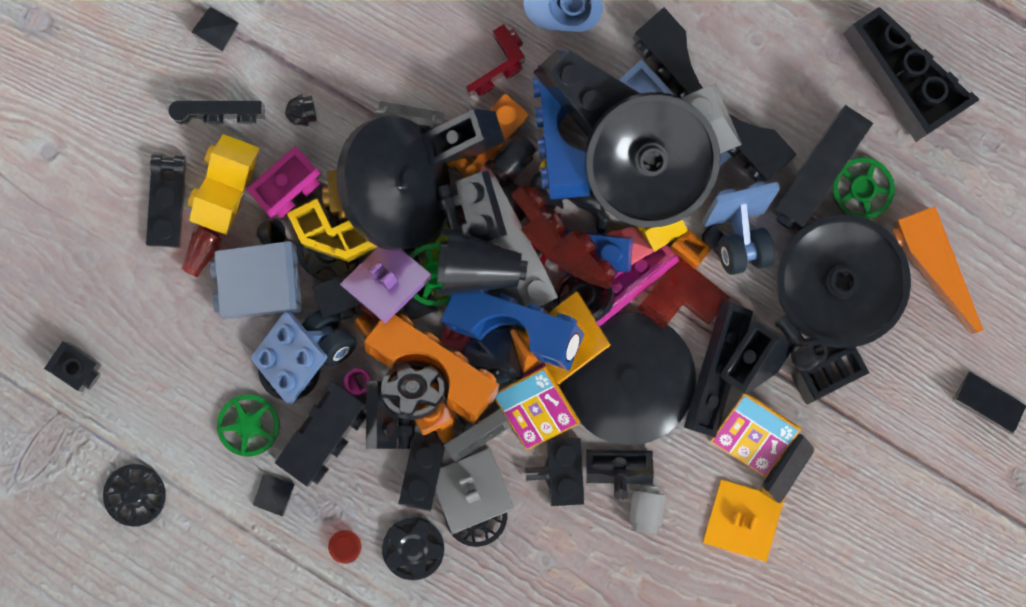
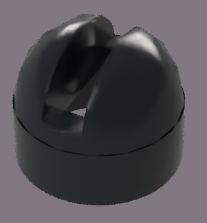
(271, 232)

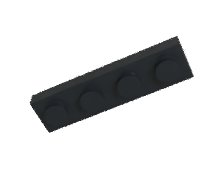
(711, 390)

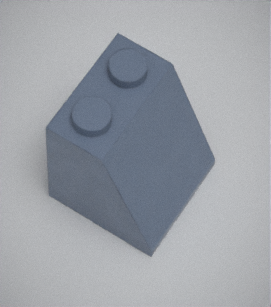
(257, 281)

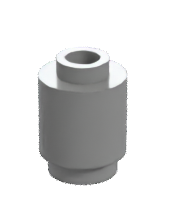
(647, 509)

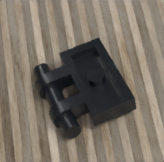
(479, 207)
(382, 424)

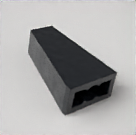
(821, 168)

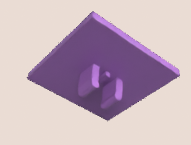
(386, 282)

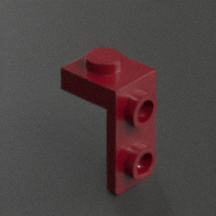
(510, 45)

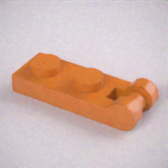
(510, 118)

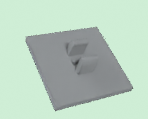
(472, 491)

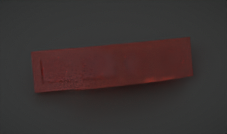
(571, 251)

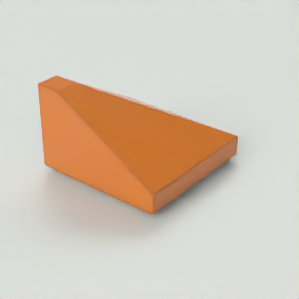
(522, 347)

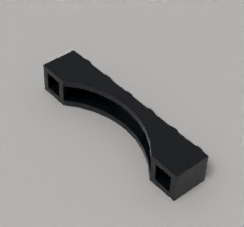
(666, 45)

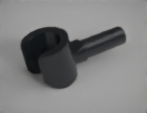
(712, 237)

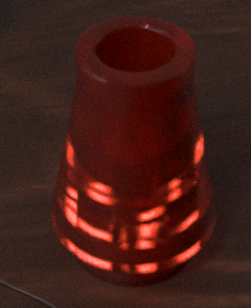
(201, 250)

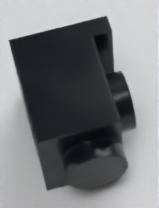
(88, 367)

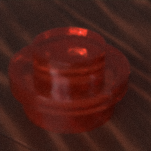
(344, 546)

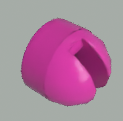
(352, 383)

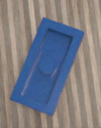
(614, 249)

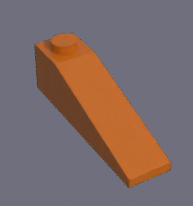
(931, 253)

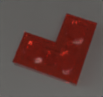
(684, 287)

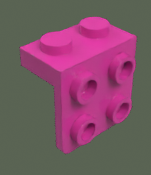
(285, 183)

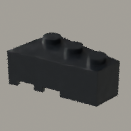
(581, 87)
(322, 435)

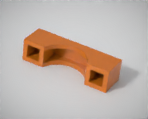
(469, 389)

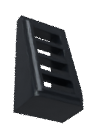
(807, 387)

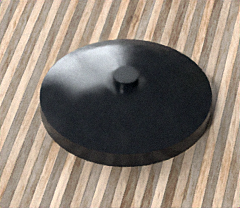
(652, 159)
(390, 184)
(843, 281)
(636, 384)

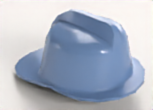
(564, 14)

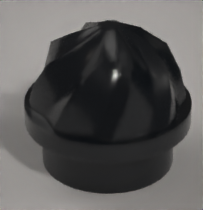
(301, 110)

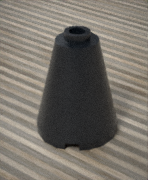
(476, 265)

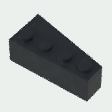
(907, 74)

